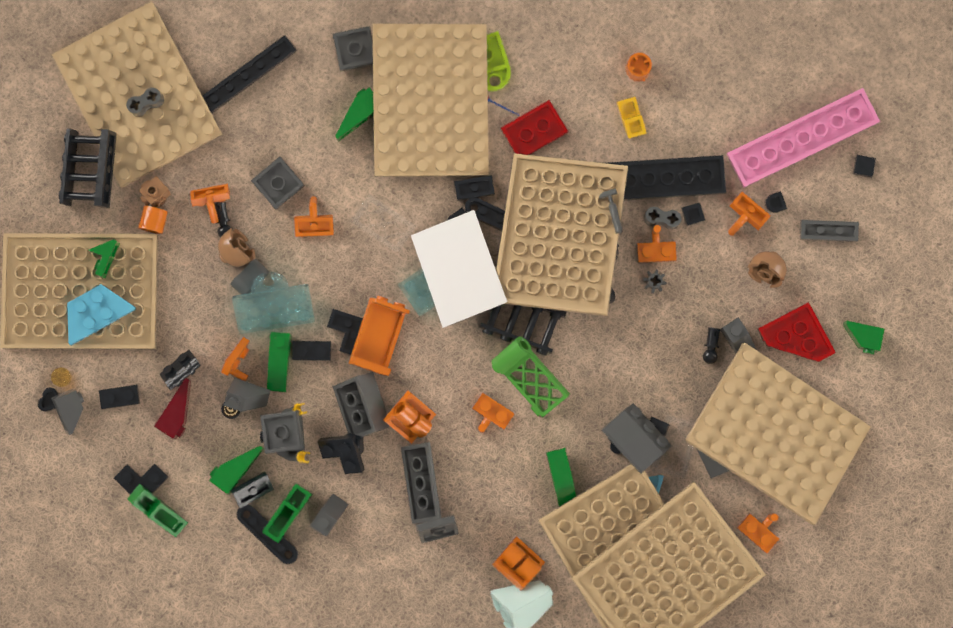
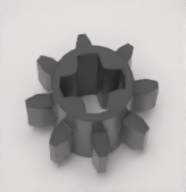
(658, 278)

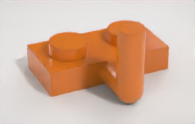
(208, 196)
(749, 212)
(314, 224)
(657, 250)
(233, 360)
(492, 412)
(759, 532)

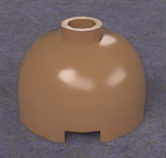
(234, 249)
(768, 267)

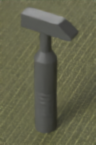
(613, 209)

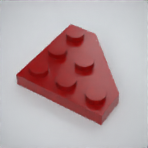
(798, 334)

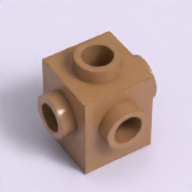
(154, 192)

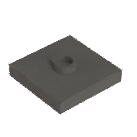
(354, 48)
(277, 183)
(281, 432)
(437, 529)

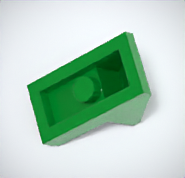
(107, 252)

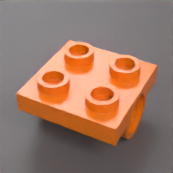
(410, 417)
(518, 563)

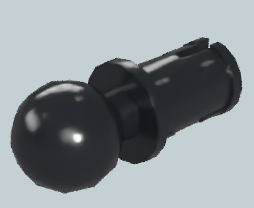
(223, 219)
(710, 355)

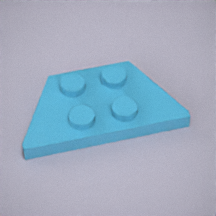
(94, 311)

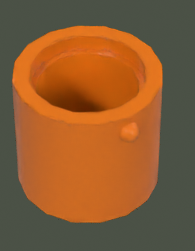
(638, 67)
(153, 219)

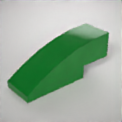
(561, 475)
(157, 510)
(287, 512)

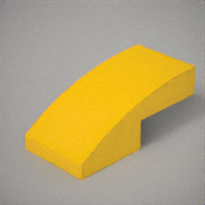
(631, 117)

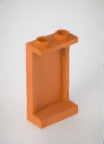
(378, 335)

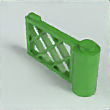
(516, 355)

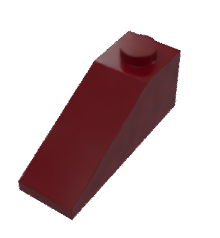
(175, 414)

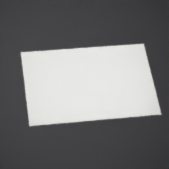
(458, 268)

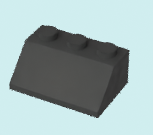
(361, 405)
(636, 438)

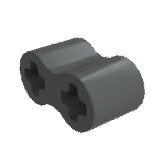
(145, 102)
(662, 217)
(244, 280)

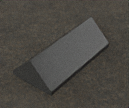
(421, 482)

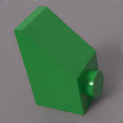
(865, 336)

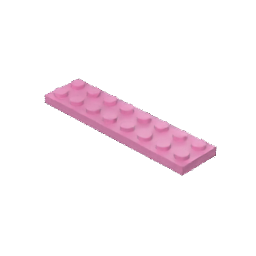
(803, 137)

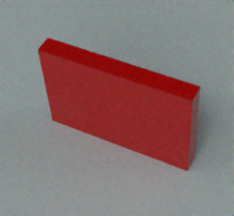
(534, 129)

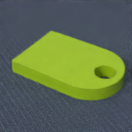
(497, 62)

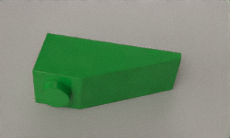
(358, 113)
(278, 361)
(232, 471)

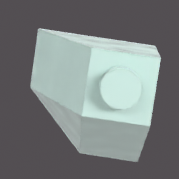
(522, 607)

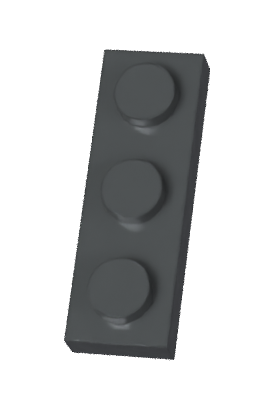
(829, 230)

